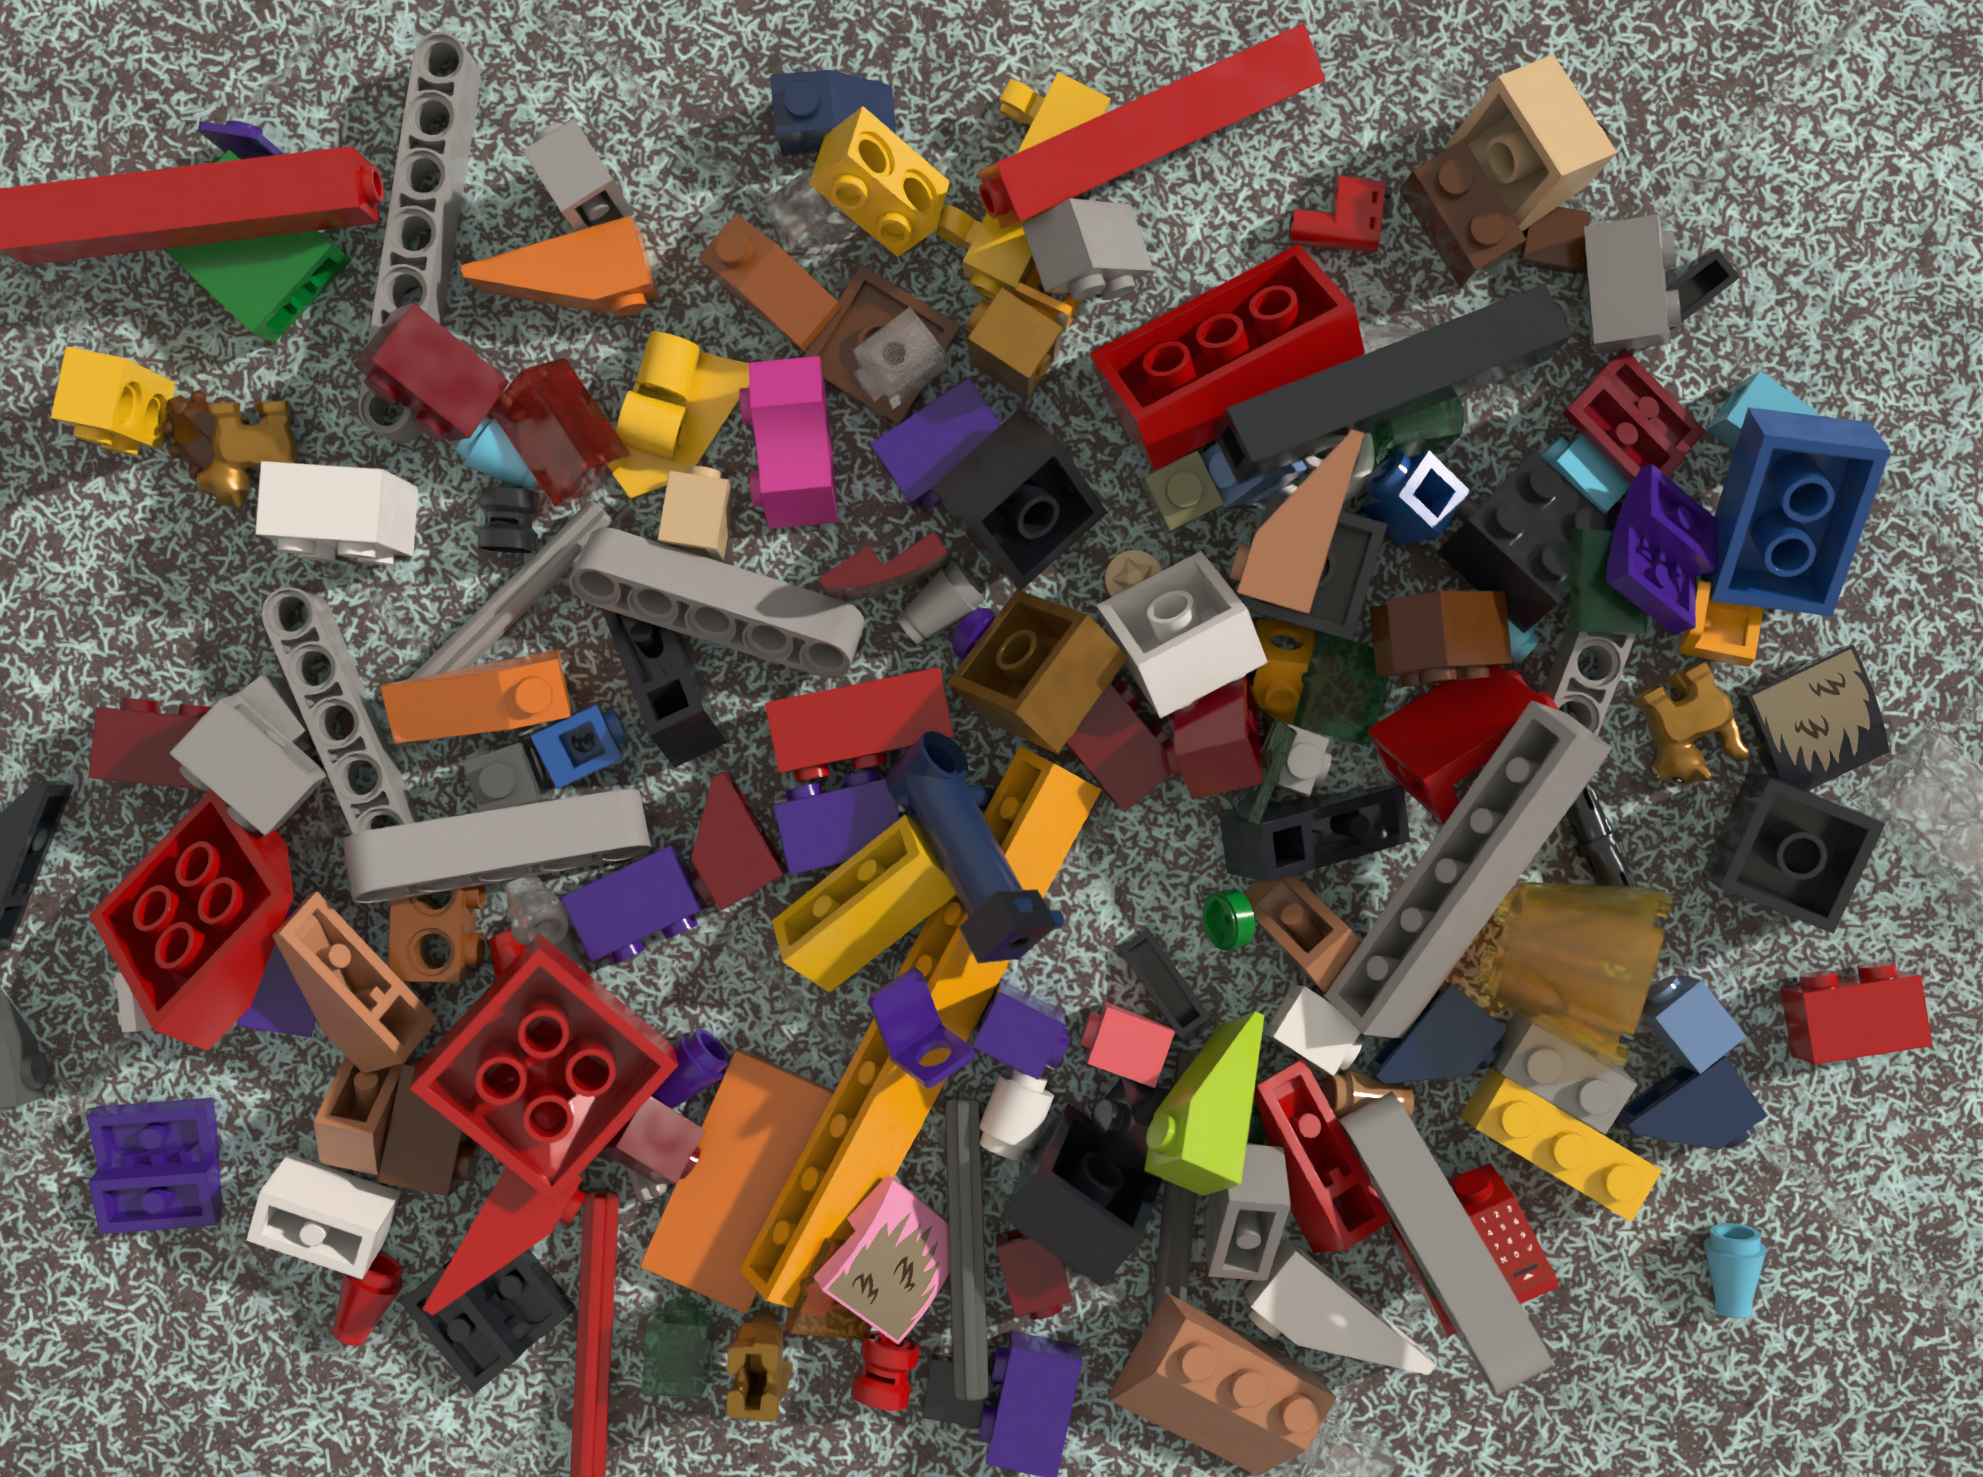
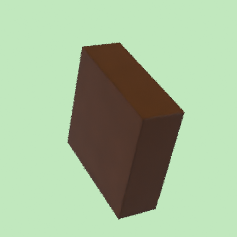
(1556, 241)

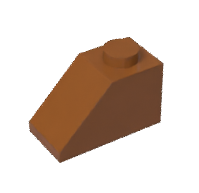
(768, 282)

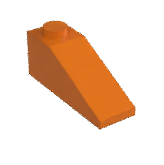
(584, 270)
(478, 699)

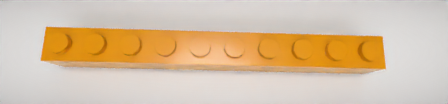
(876, 1102)

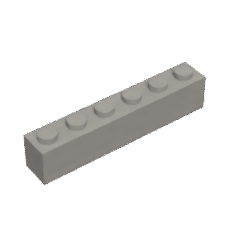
(1467, 871)

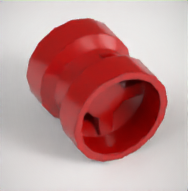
(885, 1372)

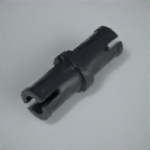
(1598, 841)

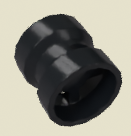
(512, 507)

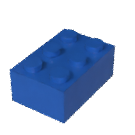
(1794, 510)

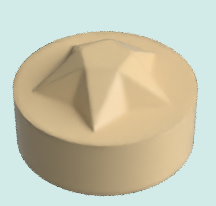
(1128, 570)

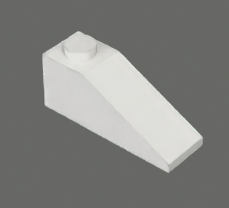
(1327, 1315)

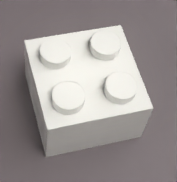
(336, 509)
(1183, 633)

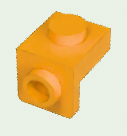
(1722, 630)

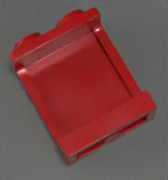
(1451, 734)

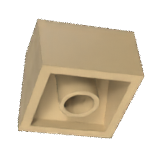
(1535, 139)

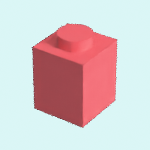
(1126, 1043)

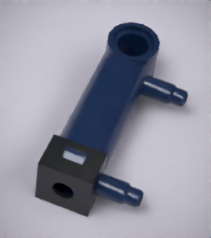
(1001, 915)

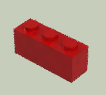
(857, 722)

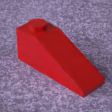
(1324, 1176)
(506, 1227)

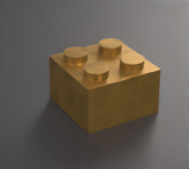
(1038, 670)

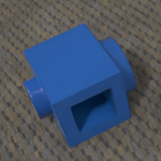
(1413, 497)

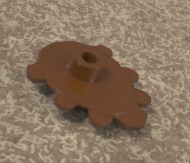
(191, 429)

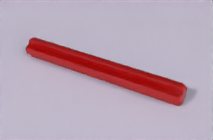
(594, 1334)

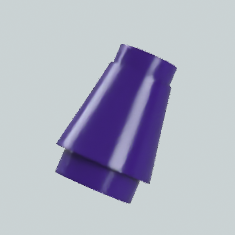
(700, 1065)

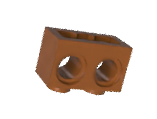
(419, 918)

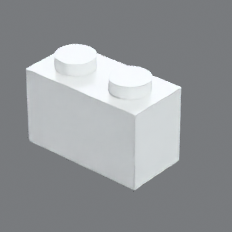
(323, 1216)

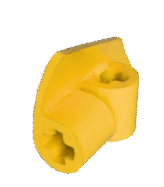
(674, 410)

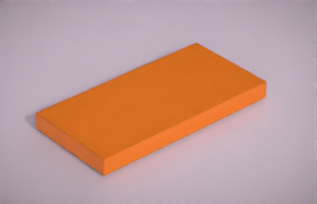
(746, 1156)

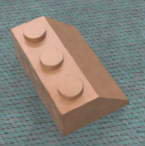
(1222, 1389)

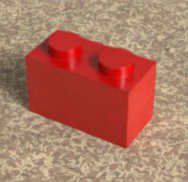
(1856, 1014)

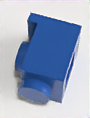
(566, 761)

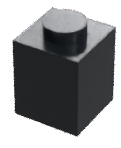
(1123, 1122)

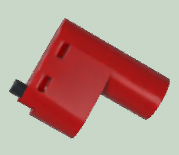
(1353, 219)

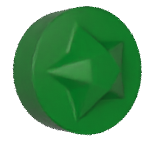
(1228, 919)

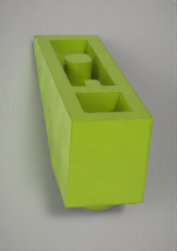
(1205, 1118)

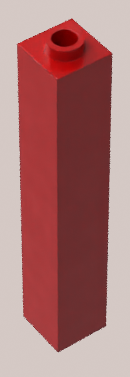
(1149, 127)
(189, 205)

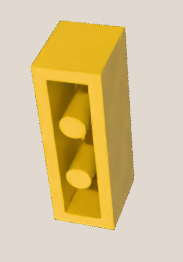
(863, 906)
(1560, 1144)

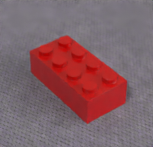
(1223, 349)

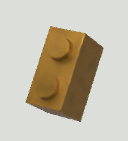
(1012, 342)

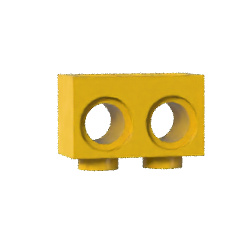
(879, 182)
(111, 401)

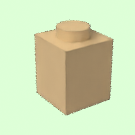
(697, 512)

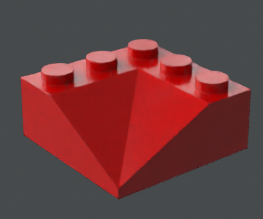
(198, 922)
(544, 1068)

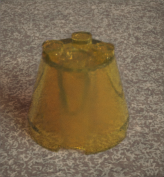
(1577, 961)

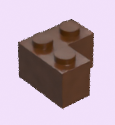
(1441, 636)

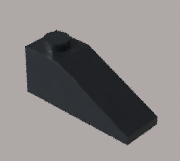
(666, 688)
(1314, 832)
(25, 839)

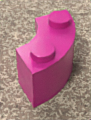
(792, 442)

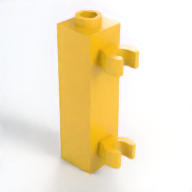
(1003, 256)

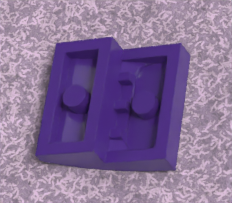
(1661, 548)
(155, 1165)

